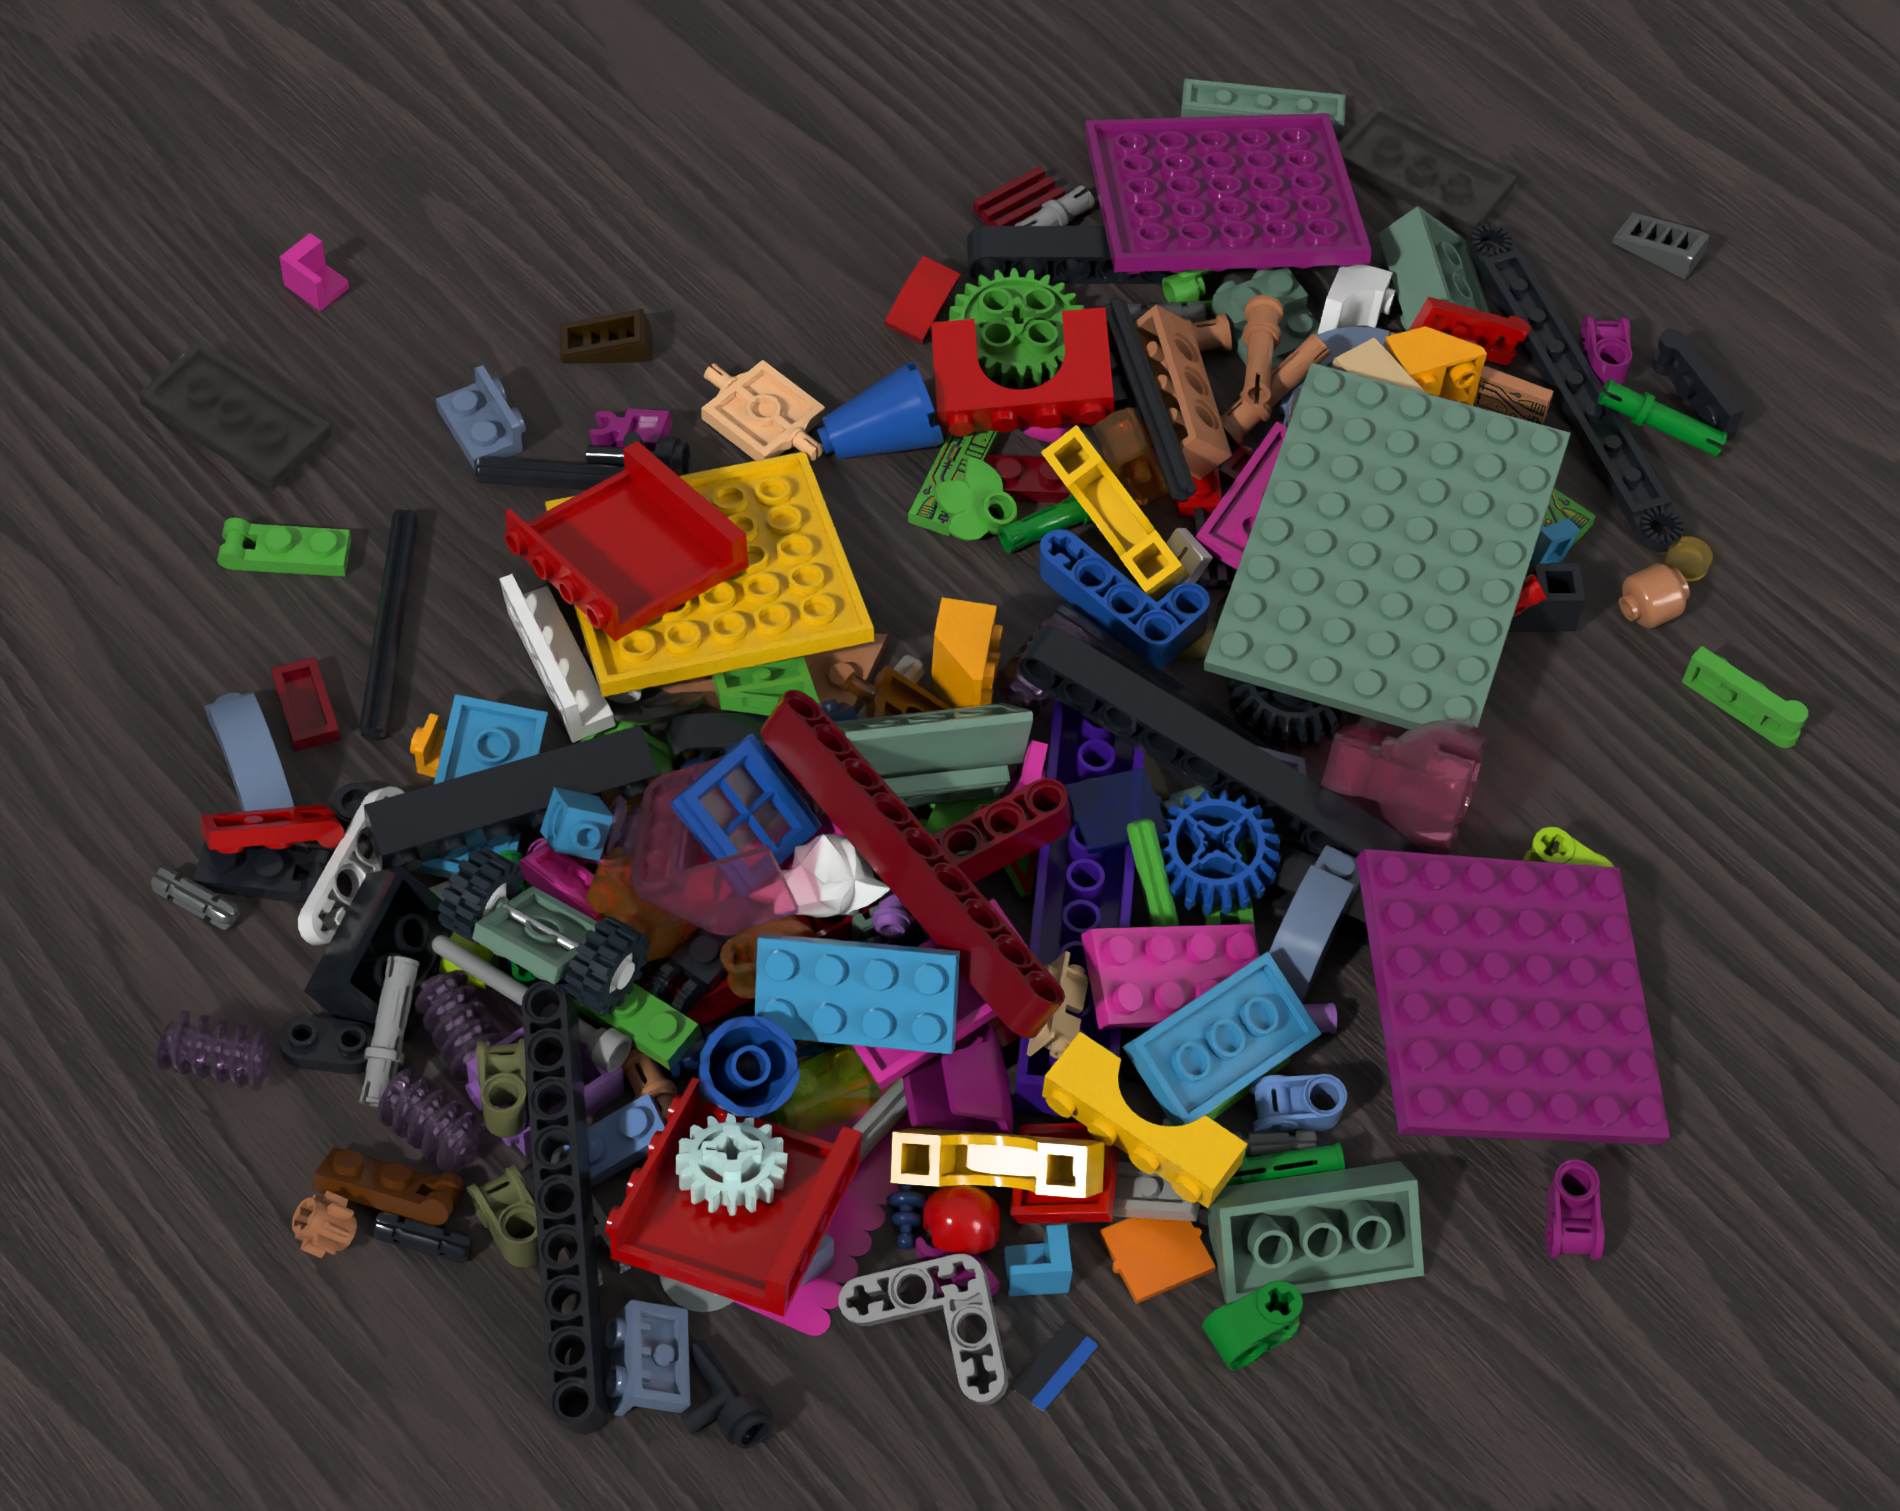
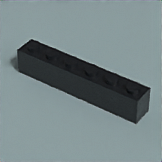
(505, 799)

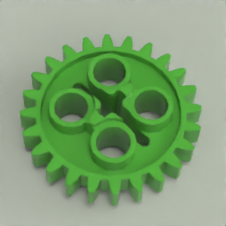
(1016, 325)

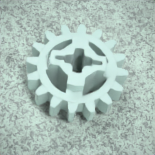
(731, 1164)

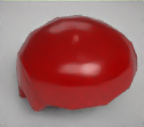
(962, 1219)

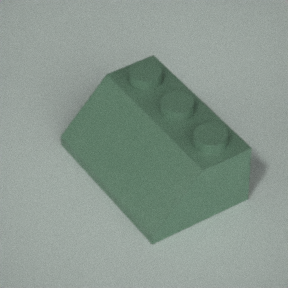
(1429, 263)

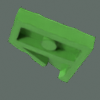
(762, 686)

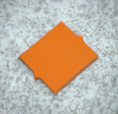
(1156, 1254)

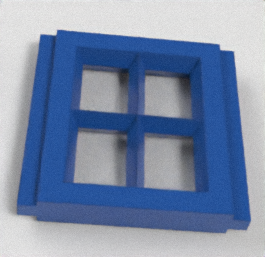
(745, 806)

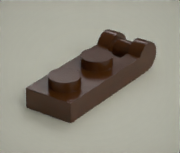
(389, 1186)

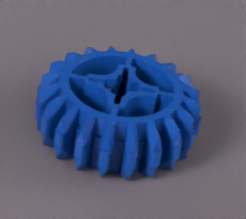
(1233, 824)

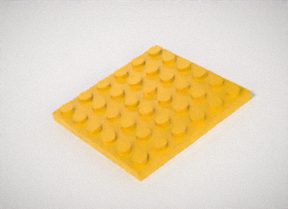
(784, 606)

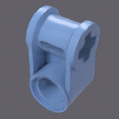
(1293, 1103)

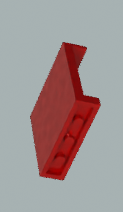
(631, 545)
(744, 1256)

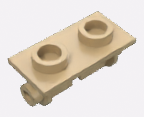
(1062, 1026)

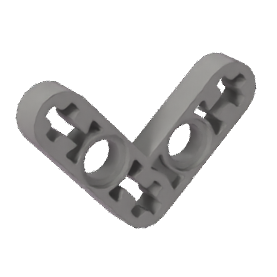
(956, 1306)

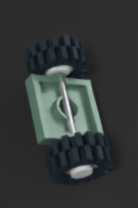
(542, 932)

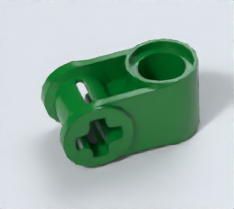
(1246, 1327)

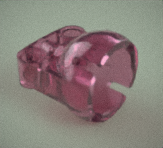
(1417, 778)

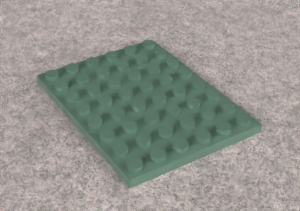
(1388, 552)

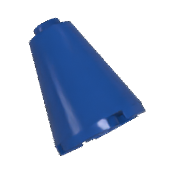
(883, 418)
(748, 1066)

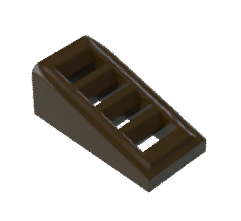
(623, 350)

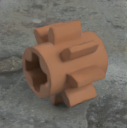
(324, 1224)

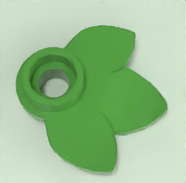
(971, 499)

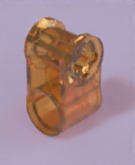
(742, 972)

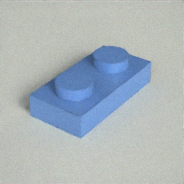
(622, 1137)

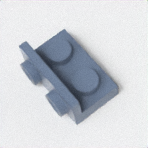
(482, 419)
(648, 1358)

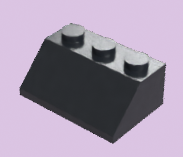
(386, 918)

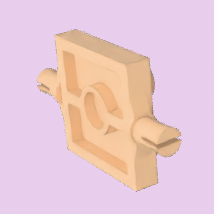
(763, 412)

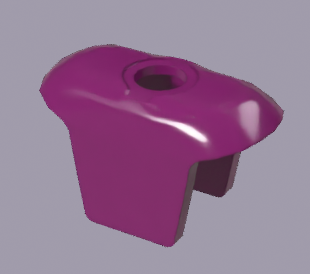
(963, 1088)

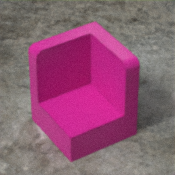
(309, 276)

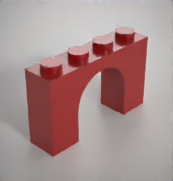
(973, 403)

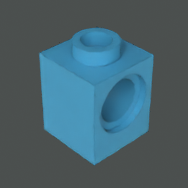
(576, 824)

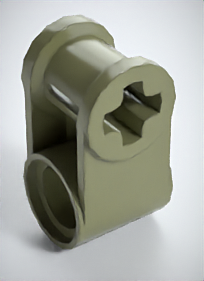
(501, 1081)
(507, 1209)

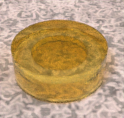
(1690, 557)

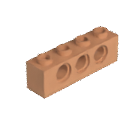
(1184, 388)

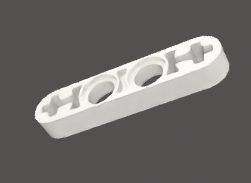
(345, 859)

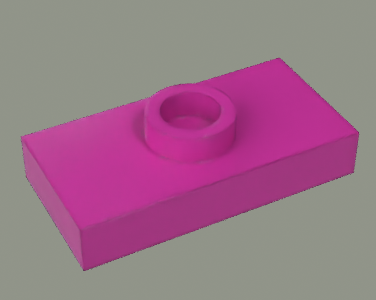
(1030, 769)
(560, 878)

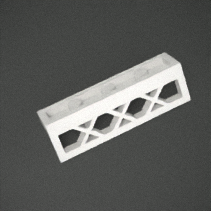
(557, 660)

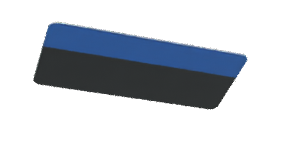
(1054, 1366)

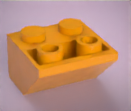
(1439, 362)
(965, 653)

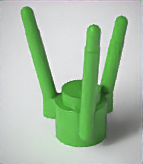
(1185, 287)

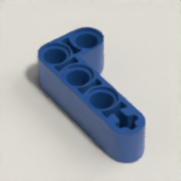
(1071, 564)

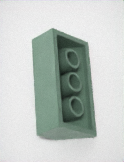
(942, 739)
(1318, 1230)

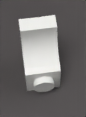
(1357, 298)

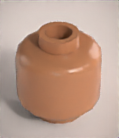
(1654, 595)

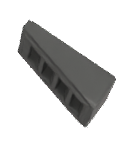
(1681, 249)

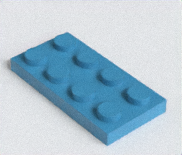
(479, 738)
(859, 992)
(1222, 1041)

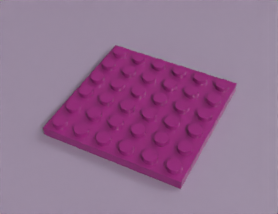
(1225, 193)
(1510, 999)

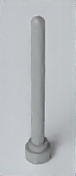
(606, 1047)

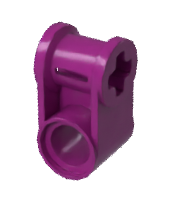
(1607, 347)
(1574, 1221)

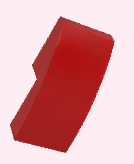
(922, 299)

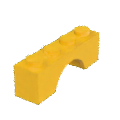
(1115, 513)
(1191, 1156)
(996, 1159)

